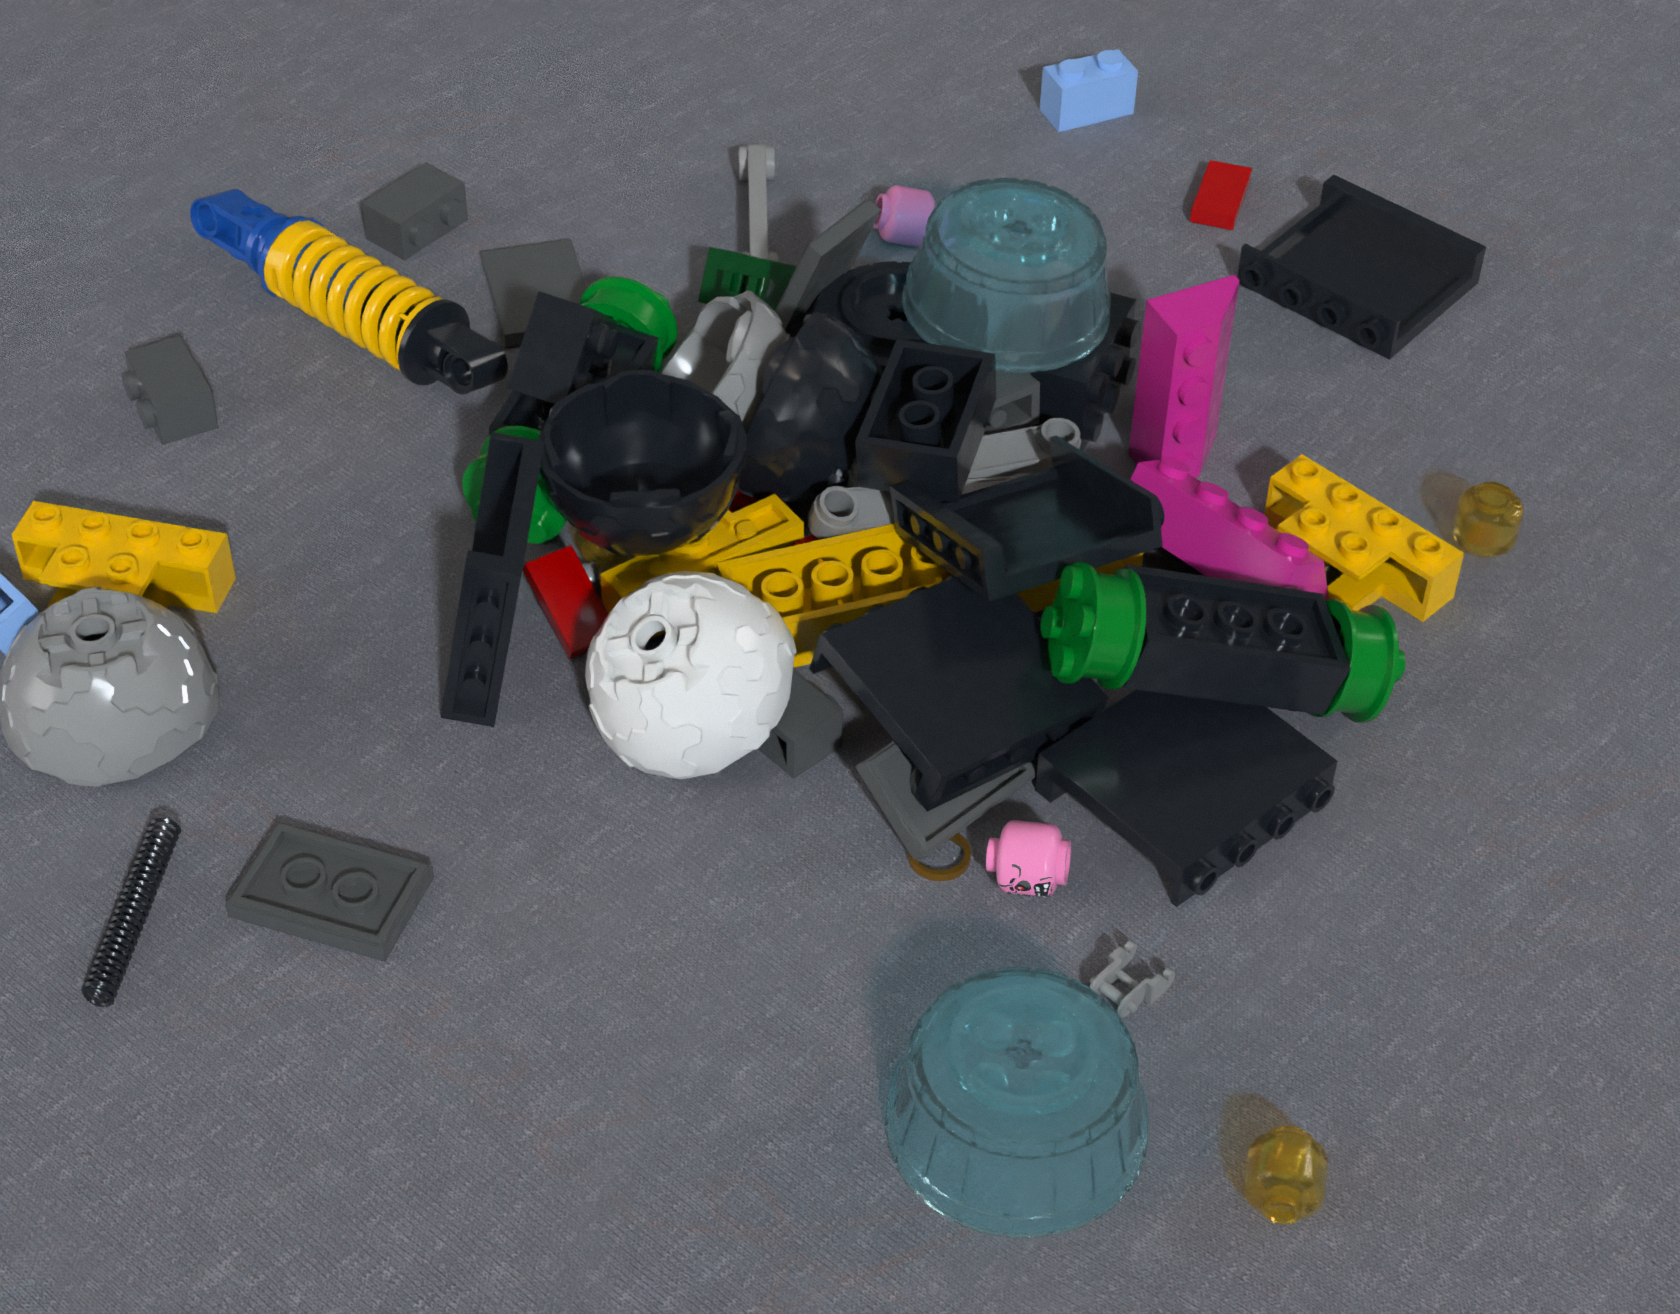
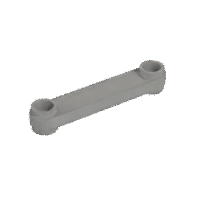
(757, 167)
(1012, 451)
(865, 508)

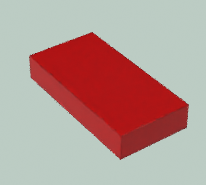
(1221, 195)
(567, 598)

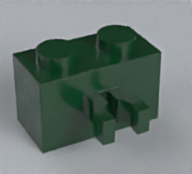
(735, 273)

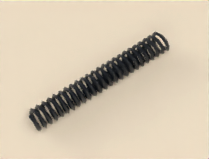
(108, 971)

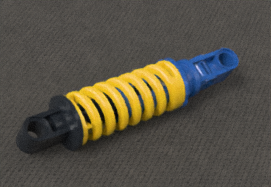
(352, 293)

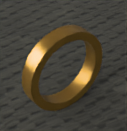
(949, 874)

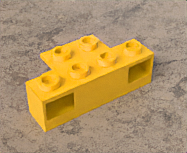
(746, 532)
(1363, 539)
(125, 554)

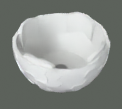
(704, 689)

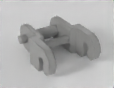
(1148, 990)

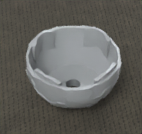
(730, 351)
(105, 688)

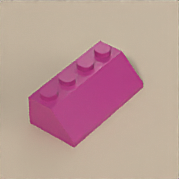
(1183, 373)
(1223, 537)

